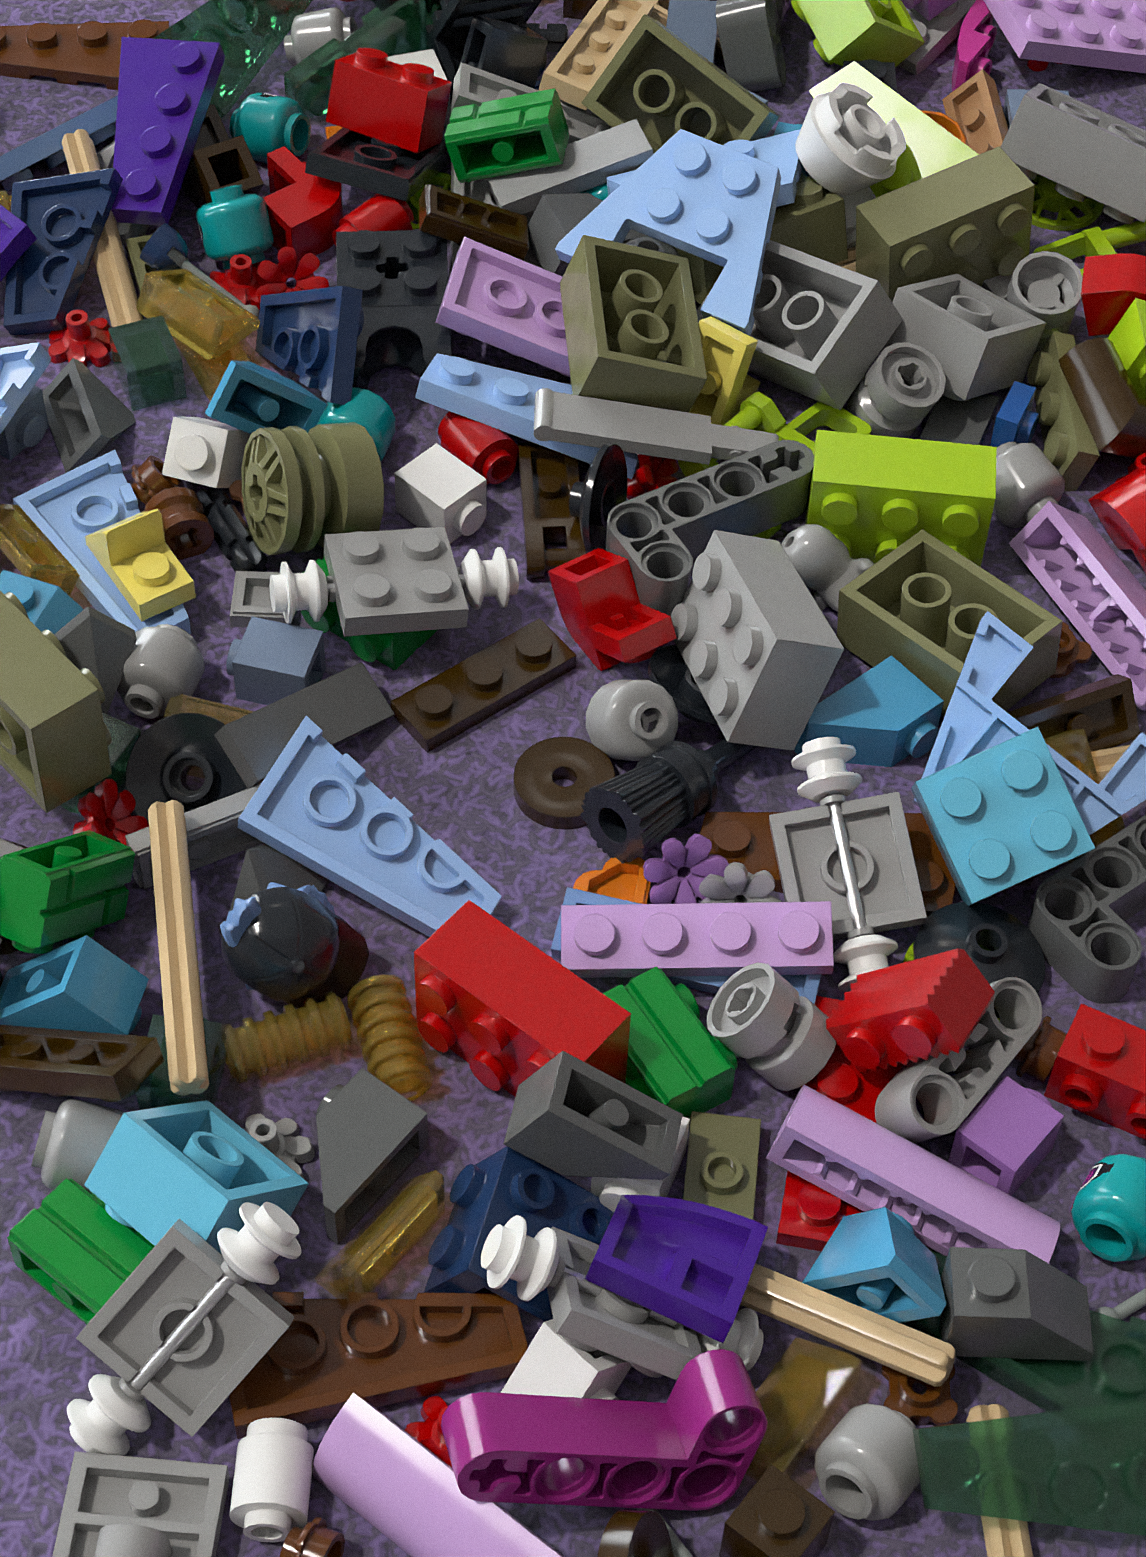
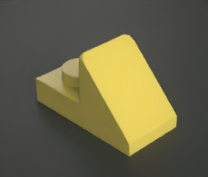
(726, 361)
(142, 564)

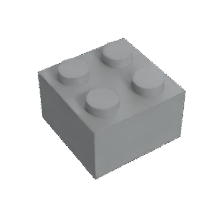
(970, 332)

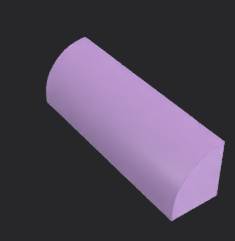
(1089, 588)
(881, 1169)
(413, 1492)

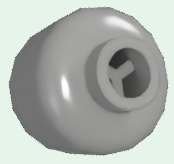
(314, 30)
(1024, 483)
(160, 667)
(631, 719)
(73, 1141)
(868, 1463)

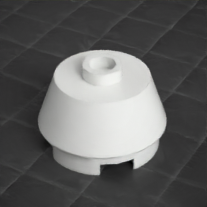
(847, 142)

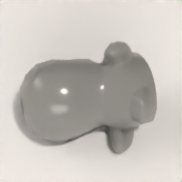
(822, 562)

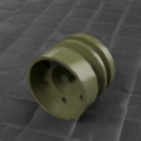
(310, 485)

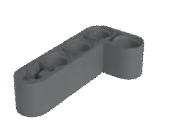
(753, 42)
(674, 523)
(1084, 912)

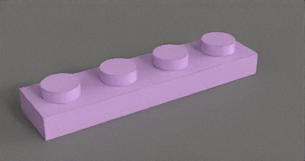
(696, 938)

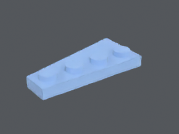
(498, 400)
(82, 504)
(347, 830)

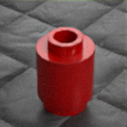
(377, 214)
(479, 447)

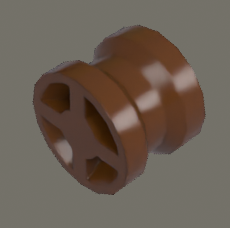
(184, 524)

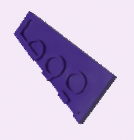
(158, 121)

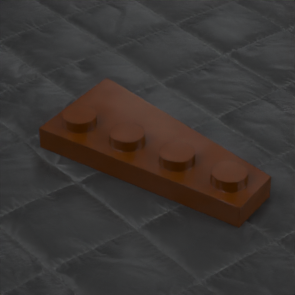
(70, 50)

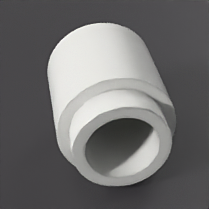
(272, 1479)

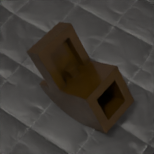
(219, 162)

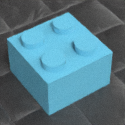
(1002, 816)
(189, 1167)

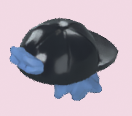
(292, 945)

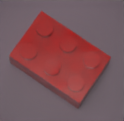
(510, 1004)

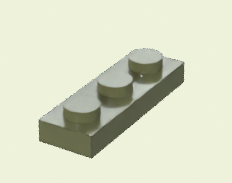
(1062, 425)

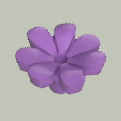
(682, 870)

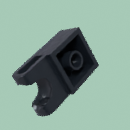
(401, 297)

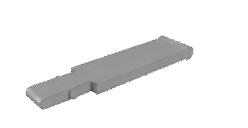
(640, 428)

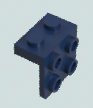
(492, 1195)

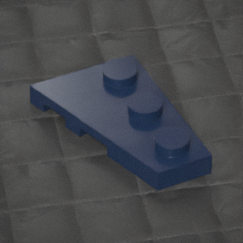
(68, 221)
(314, 337)

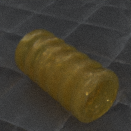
(389, 1034)
(286, 1037)

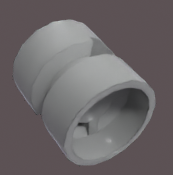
(1048, 289)
(898, 390)
(771, 1026)

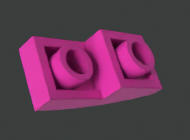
(974, 44)

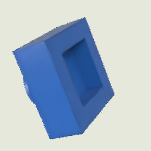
(1015, 419)

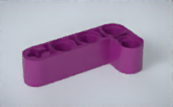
(611, 1450)

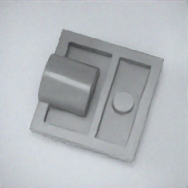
(141, 1507)

